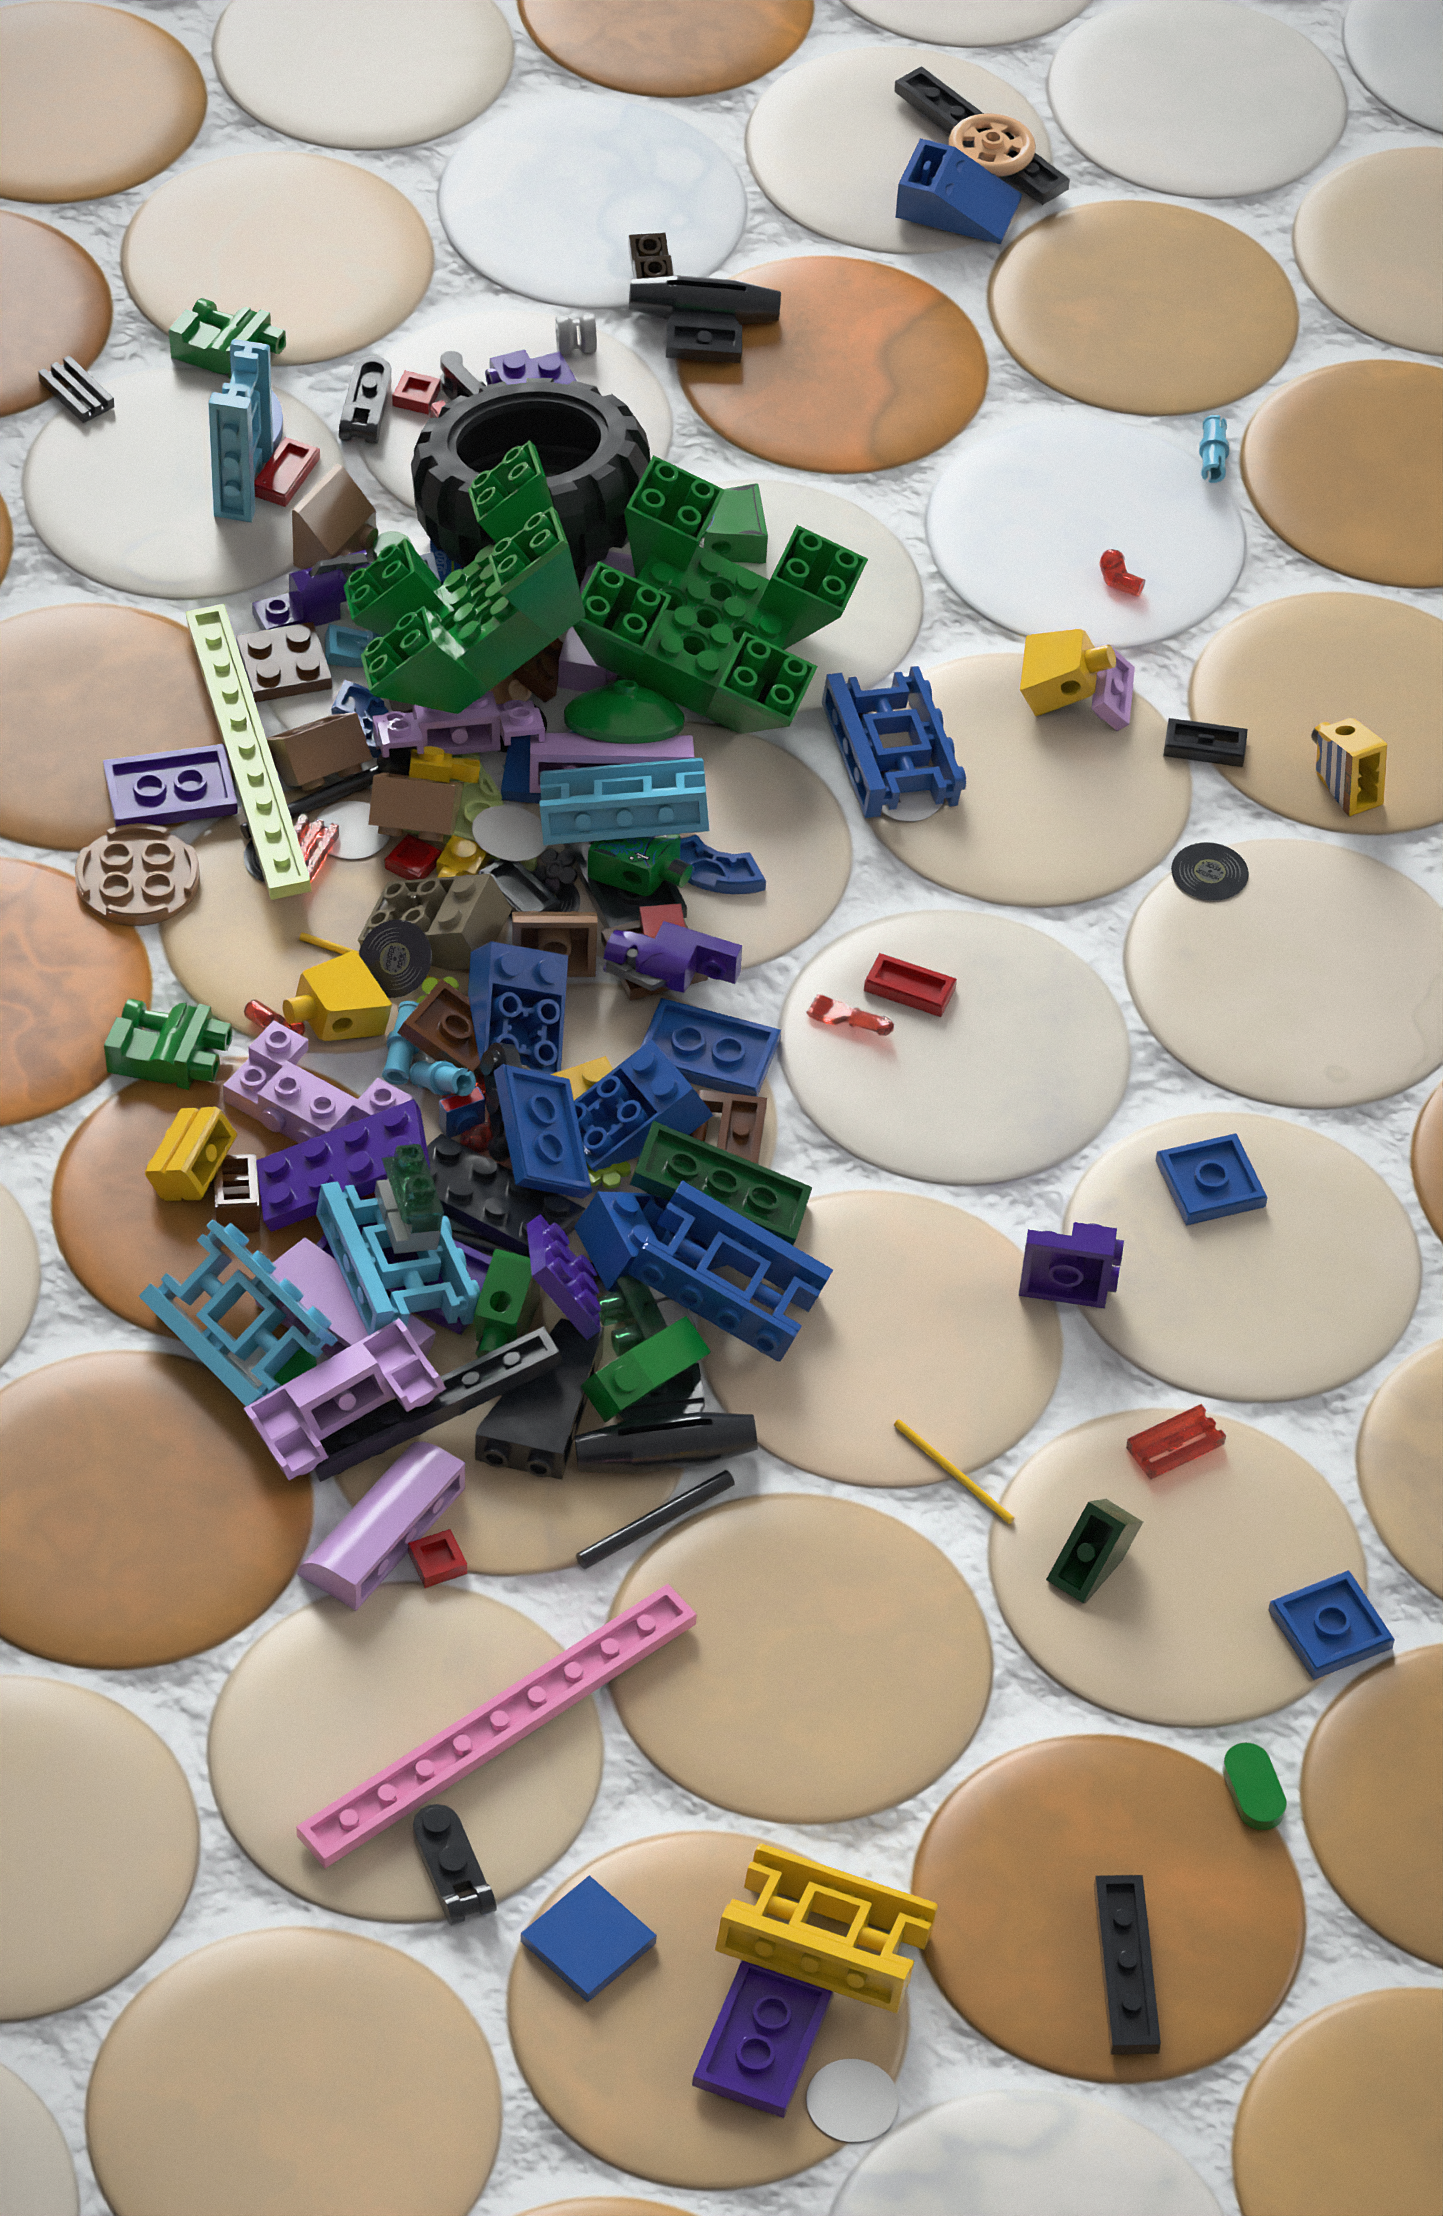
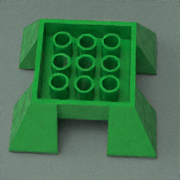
(484, 621)
(705, 624)

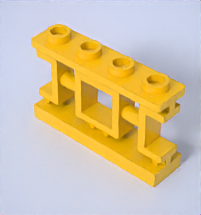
(818, 1954)

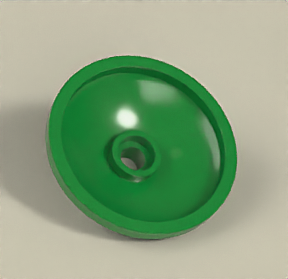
(624, 714)

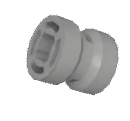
(567, 334)

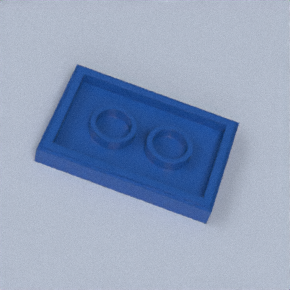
(714, 1047)
(542, 1131)

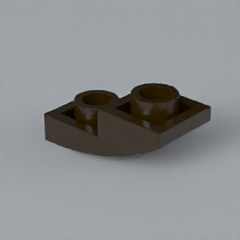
(649, 255)

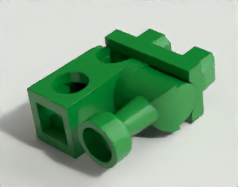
(199, 342)
(173, 1055)

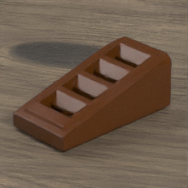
(237, 1194)

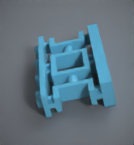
(241, 430)
(623, 801)
(369, 1273)
(216, 1342)

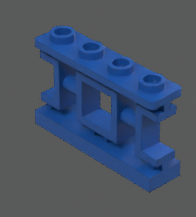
(865, 754)
(745, 1249)

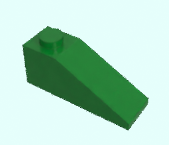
(645, 1368)

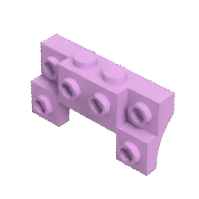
(470, 731)
(294, 1100)
(340, 1392)

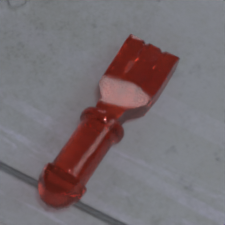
(835, 1012)

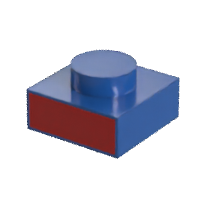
(461, 1113)

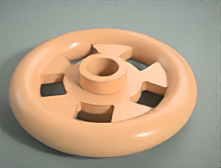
(993, 144)

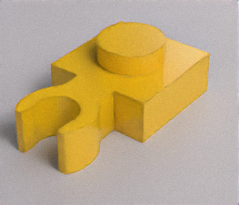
(442, 767)

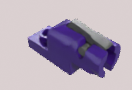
(312, 594)
(671, 957)

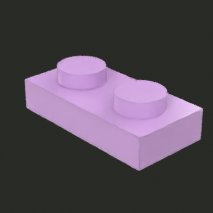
(1114, 693)

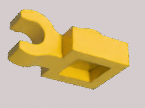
(461, 858)

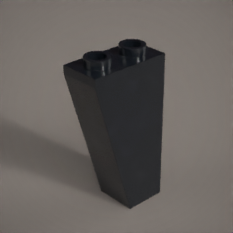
(538, 1421)

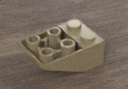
(451, 911)

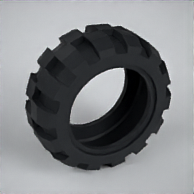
(577, 434)

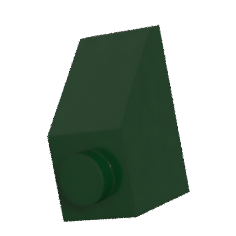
(1094, 1549)

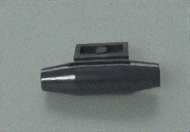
(704, 313)
(667, 1432)

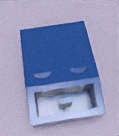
(955, 194)
(519, 1001)
(627, 1100)
(617, 1228)

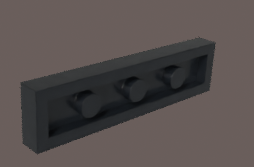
(1127, 1965)

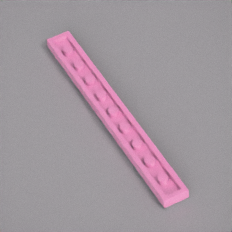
(495, 1726)

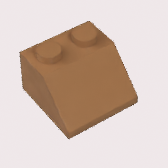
(332, 520)
(320, 749)
(414, 805)
(560, 933)

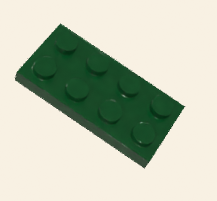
(739, 1184)

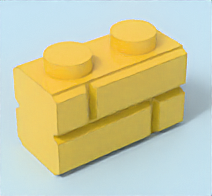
(190, 1153)

